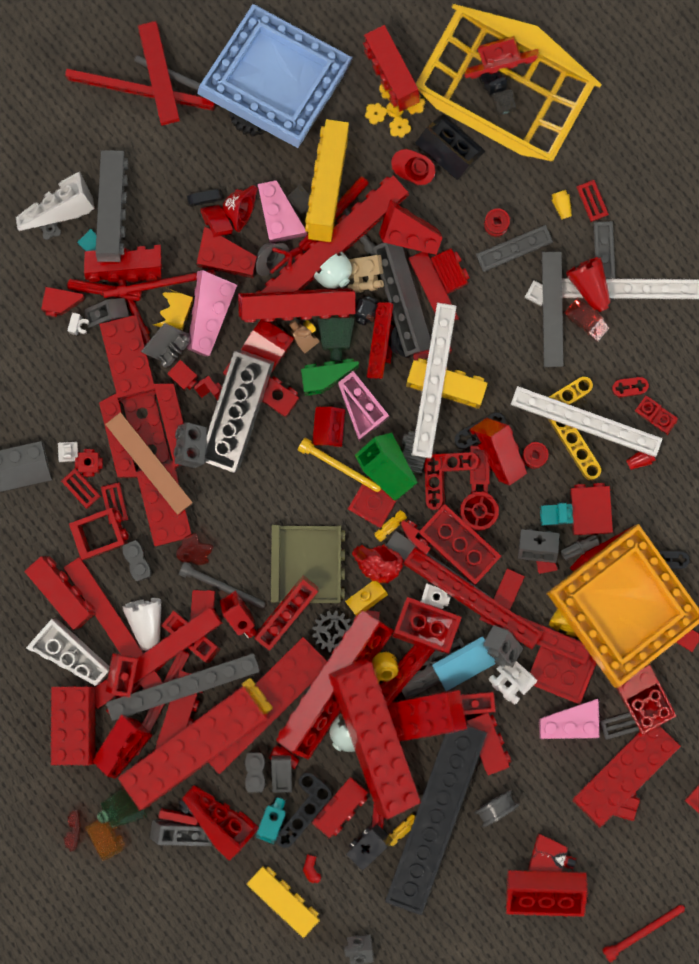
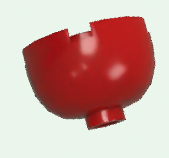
(479, 511)

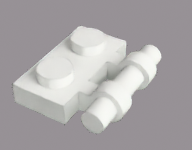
(517, 676)

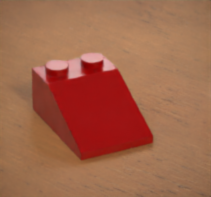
(426, 626)

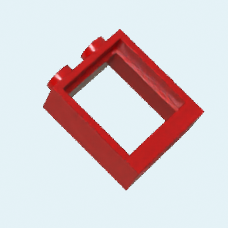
(81, 541)

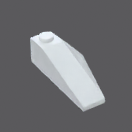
(65, 204)

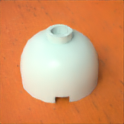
(335, 272)
(340, 735)

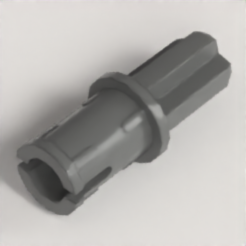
(580, 547)

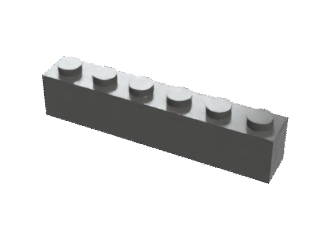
(111, 206)
(402, 294)

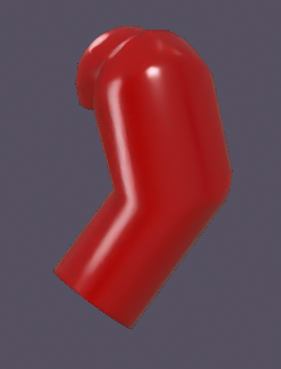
(309, 871)

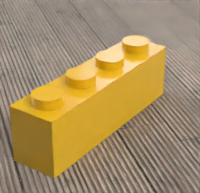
(283, 902)

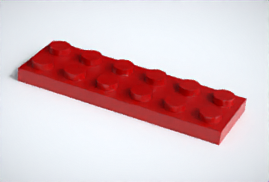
(625, 774)

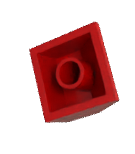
(268, 342)

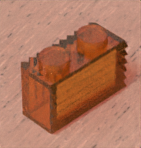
(105, 839)

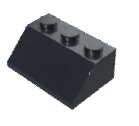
(449, 146)

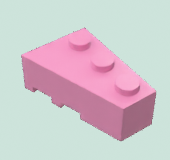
(279, 215)
(361, 405)
(575, 722)

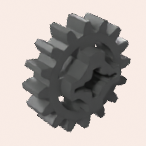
(322, 629)

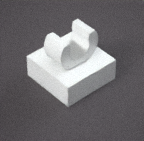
(75, 324)
(67, 451)

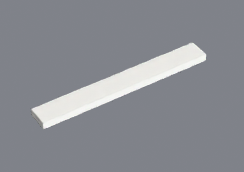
(642, 289)
(434, 380)
(586, 421)

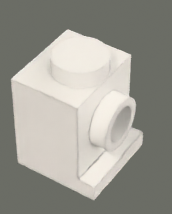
(427, 597)

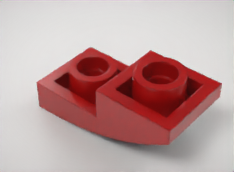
(217, 220)
(656, 415)
(410, 531)

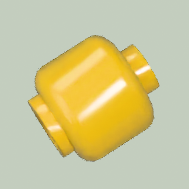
(385, 666)

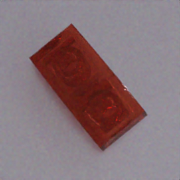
(72, 837)

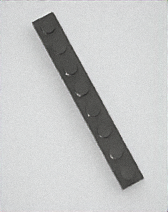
(183, 687)

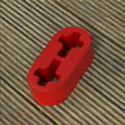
(631, 391)

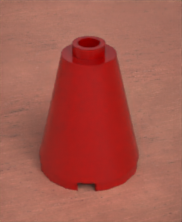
(591, 283)

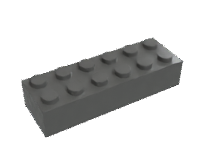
(237, 410)

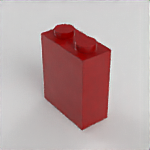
(591, 509)

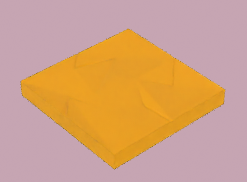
(626, 605)

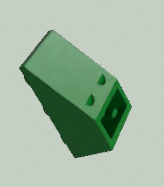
(322, 378)
(386, 465)

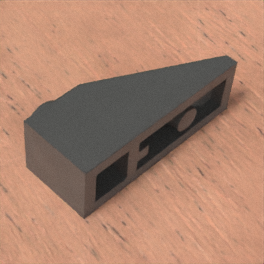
(177, 833)

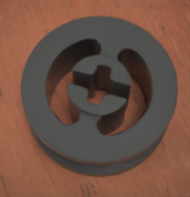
(496, 808)

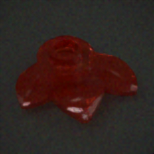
(196, 551)

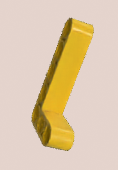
(562, 432)

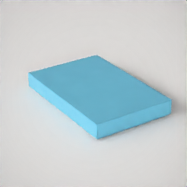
(463, 664)

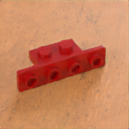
(500, 55)
(380, 349)

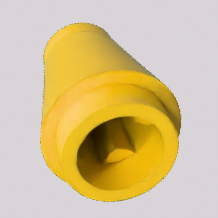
(562, 204)

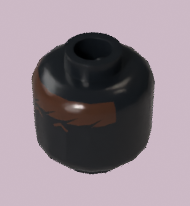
(365, 310)

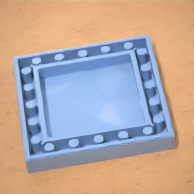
(275, 75)

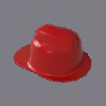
(413, 166)

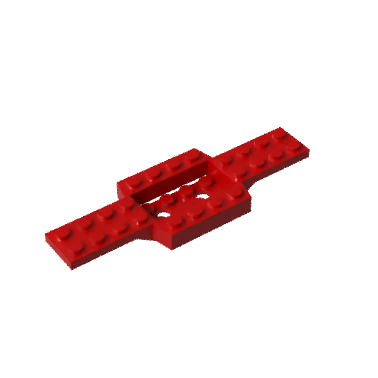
(137, 390)

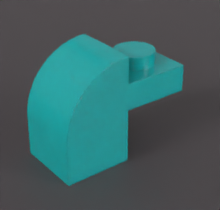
(556, 514)

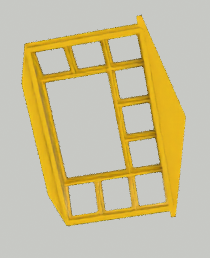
(527, 38)

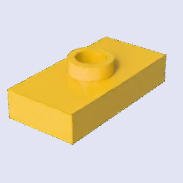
(366, 597)

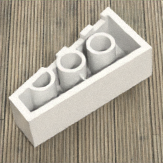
(69, 652)

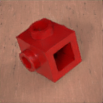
(93, 468)

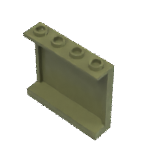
(311, 553)

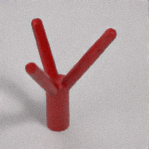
(288, 257)

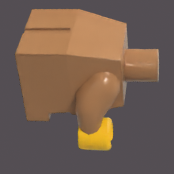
(302, 335)

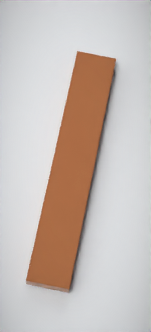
(149, 463)

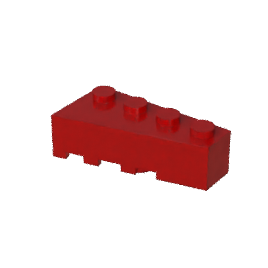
(133, 266)

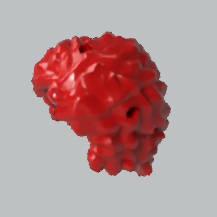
(378, 563)

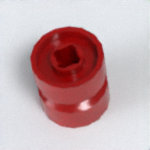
(496, 222)
(535, 455)

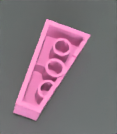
(209, 310)

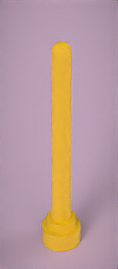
(307, 447)

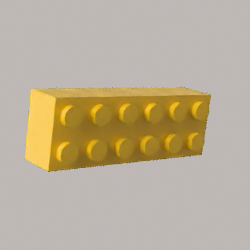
(326, 180)

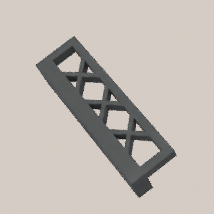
(427, 678)

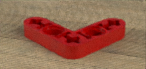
(444, 467)

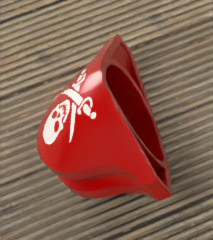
(239, 206)

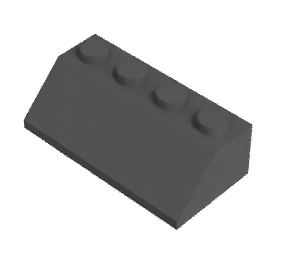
(23, 466)

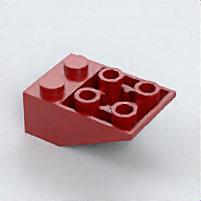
(646, 700)

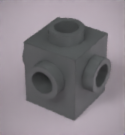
(359, 949)

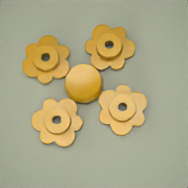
(393, 112)

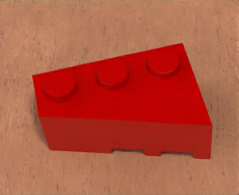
(408, 231)
(225, 256)
(501, 449)
(121, 746)
(340, 808)

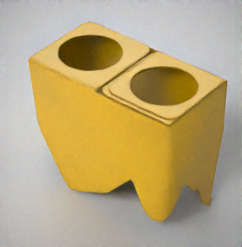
(177, 311)

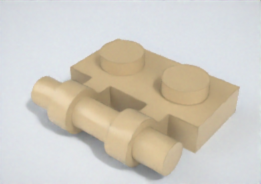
(366, 266)

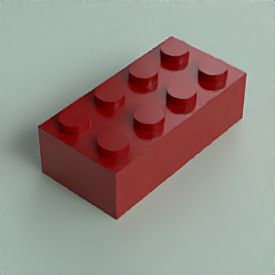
(391, 68)
(459, 544)
(428, 715)
(72, 725)
(546, 893)

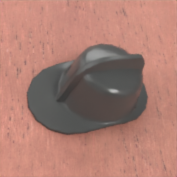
(269, 259)

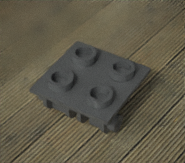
(166, 343)

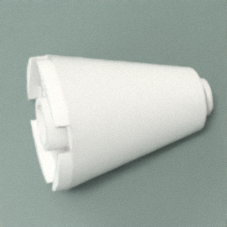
(145, 621)

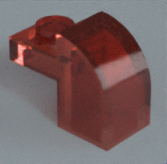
(587, 318)

